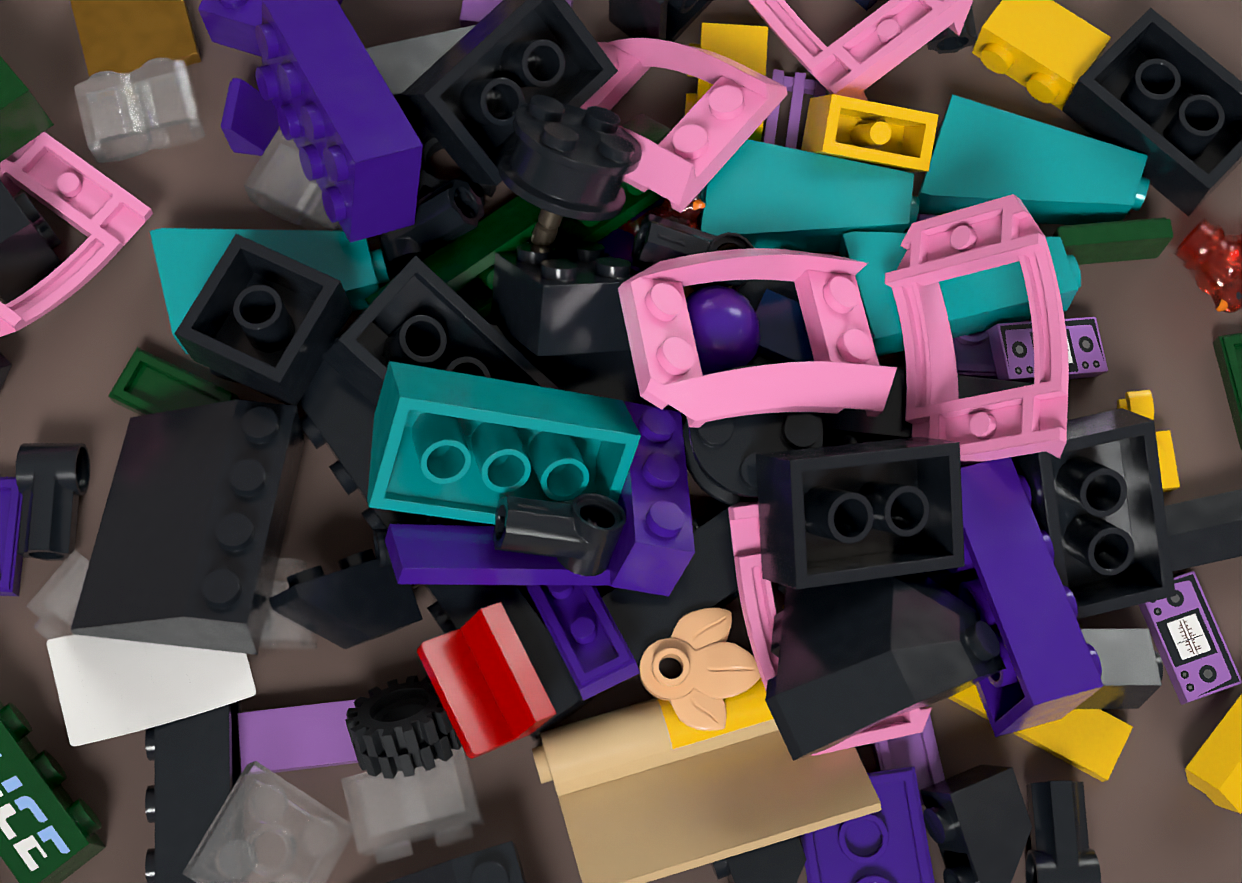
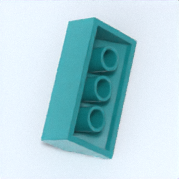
(464, 440)

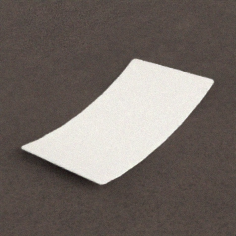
(133, 685)

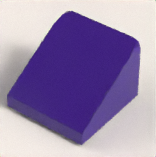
(248, 119)

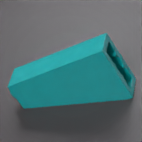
(1053, 171)
(804, 198)
(190, 255)
(971, 301)

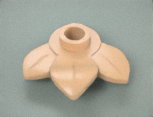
(709, 668)

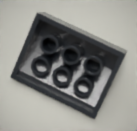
(194, 527)

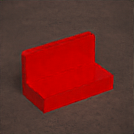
(486, 682)

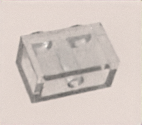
(411, 809)

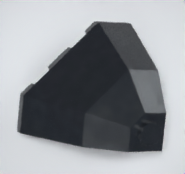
(869, 655)

